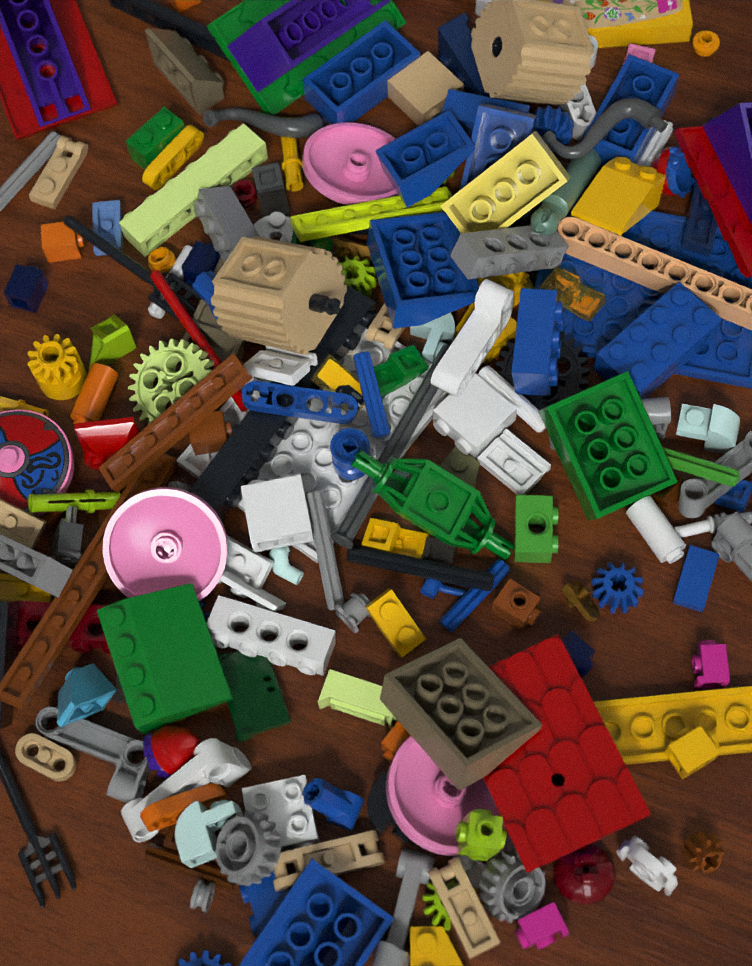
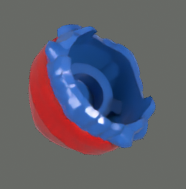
(678, 175)

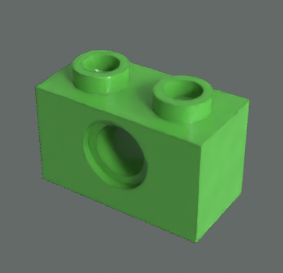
(535, 546)

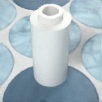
(656, 530)

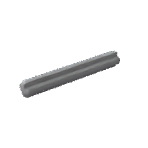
(28, 168)
(324, 549)

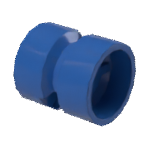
(343, 450)

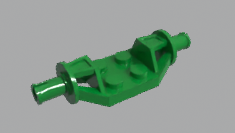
(434, 502)

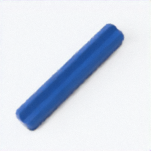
(371, 394)
(472, 598)

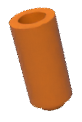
(94, 394)

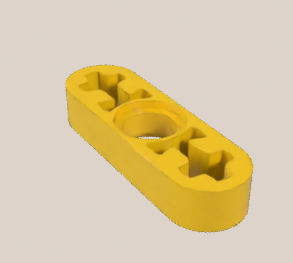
(173, 157)

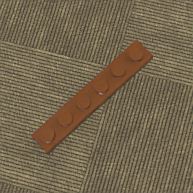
(175, 422)

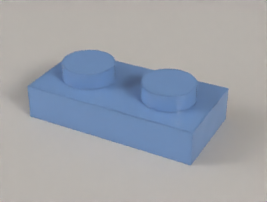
(106, 223)

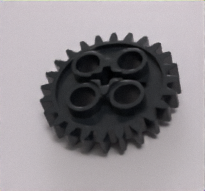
(572, 378)

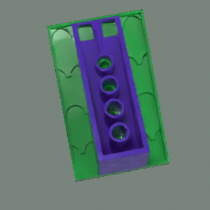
(286, 40)

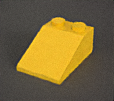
(620, 195)

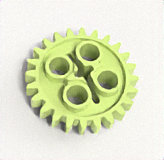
(163, 364)

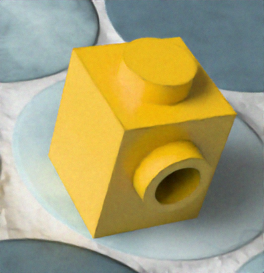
(692, 750)

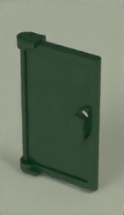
(255, 702)

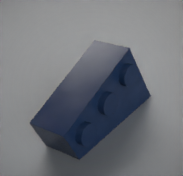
(457, 54)

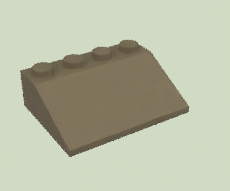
(458, 712)

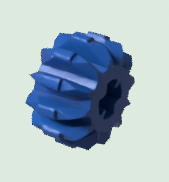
(554, 121)
(615, 576)

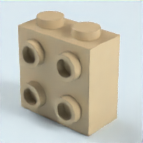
(422, 88)

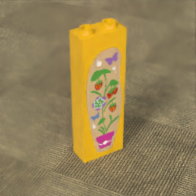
(635, 21)

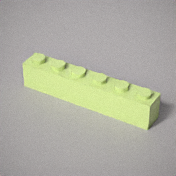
(173, 204)

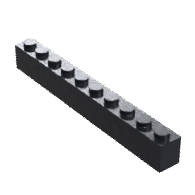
(260, 433)

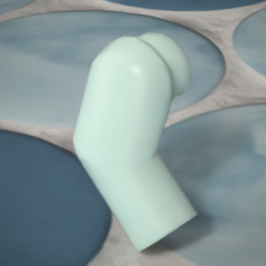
(282, 567)

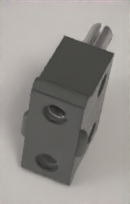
(67, 540)

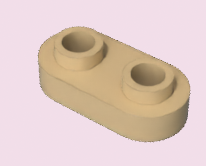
(47, 757)

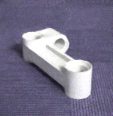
(212, 763)

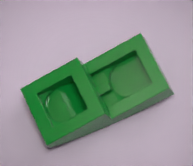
(399, 369)

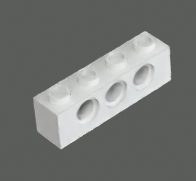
(230, 614)

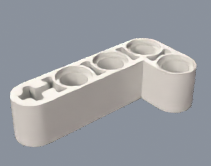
(582, 104)
(475, 338)

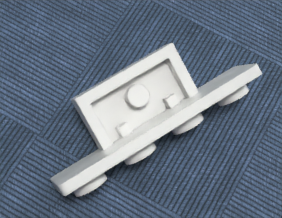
(247, 574)

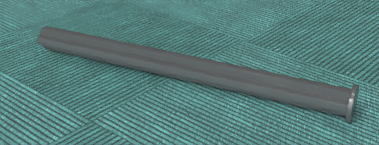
(395, 447)

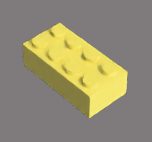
(507, 188)

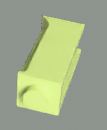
(355, 698)

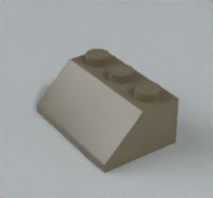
(185, 69)

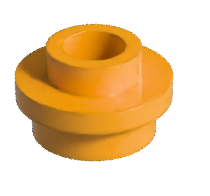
(709, 46)
(161, 260)

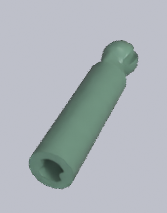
(558, 204)

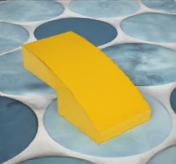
(394, 539)

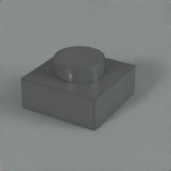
(267, 178)

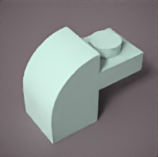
(438, 333)
(715, 426)
(196, 830)

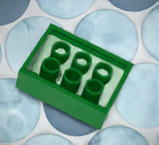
(608, 446)
(164, 656)

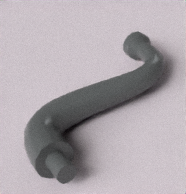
(632, 108)
(285, 127)

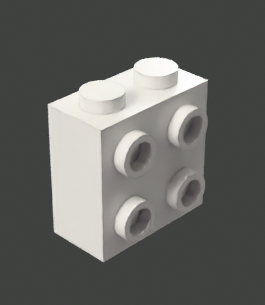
(474, 416)
(276, 512)
(285, 806)

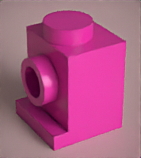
(710, 665)
(541, 927)

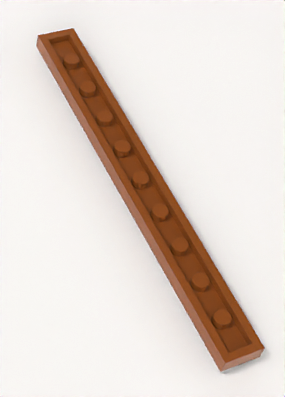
(76, 597)

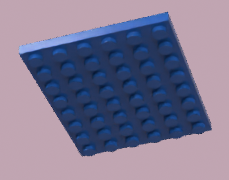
(722, 360)

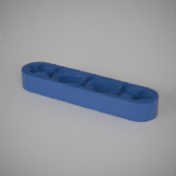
(300, 396)

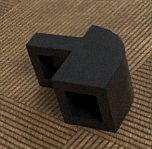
(379, 811)

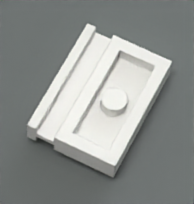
(280, 365)
(513, 463)

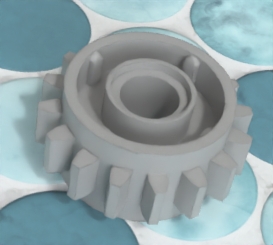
(248, 848)
(509, 889)

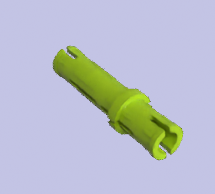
(40, 503)

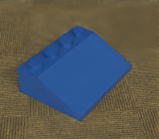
(417, 268)
(320, 925)

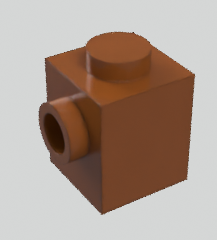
(210, 434)
(517, 605)

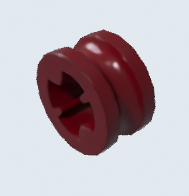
(245, 186)

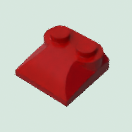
(104, 438)

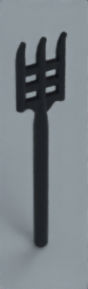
(135, 267)
(36, 843)

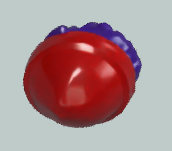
(169, 749)

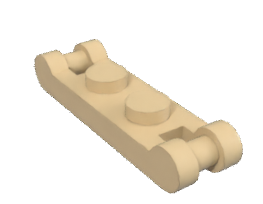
(336, 856)

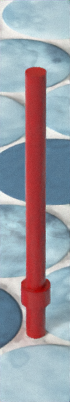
(190, 327)

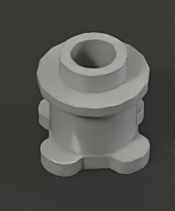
(353, 611)

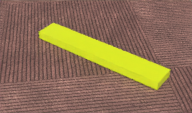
(357, 216)

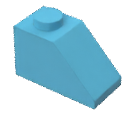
(83, 694)

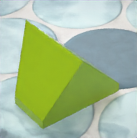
(110, 341)

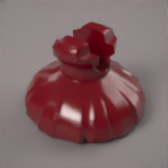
(581, 886)

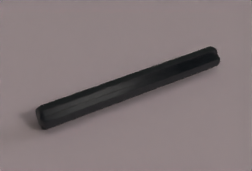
(421, 567)

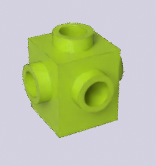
(472, 841)

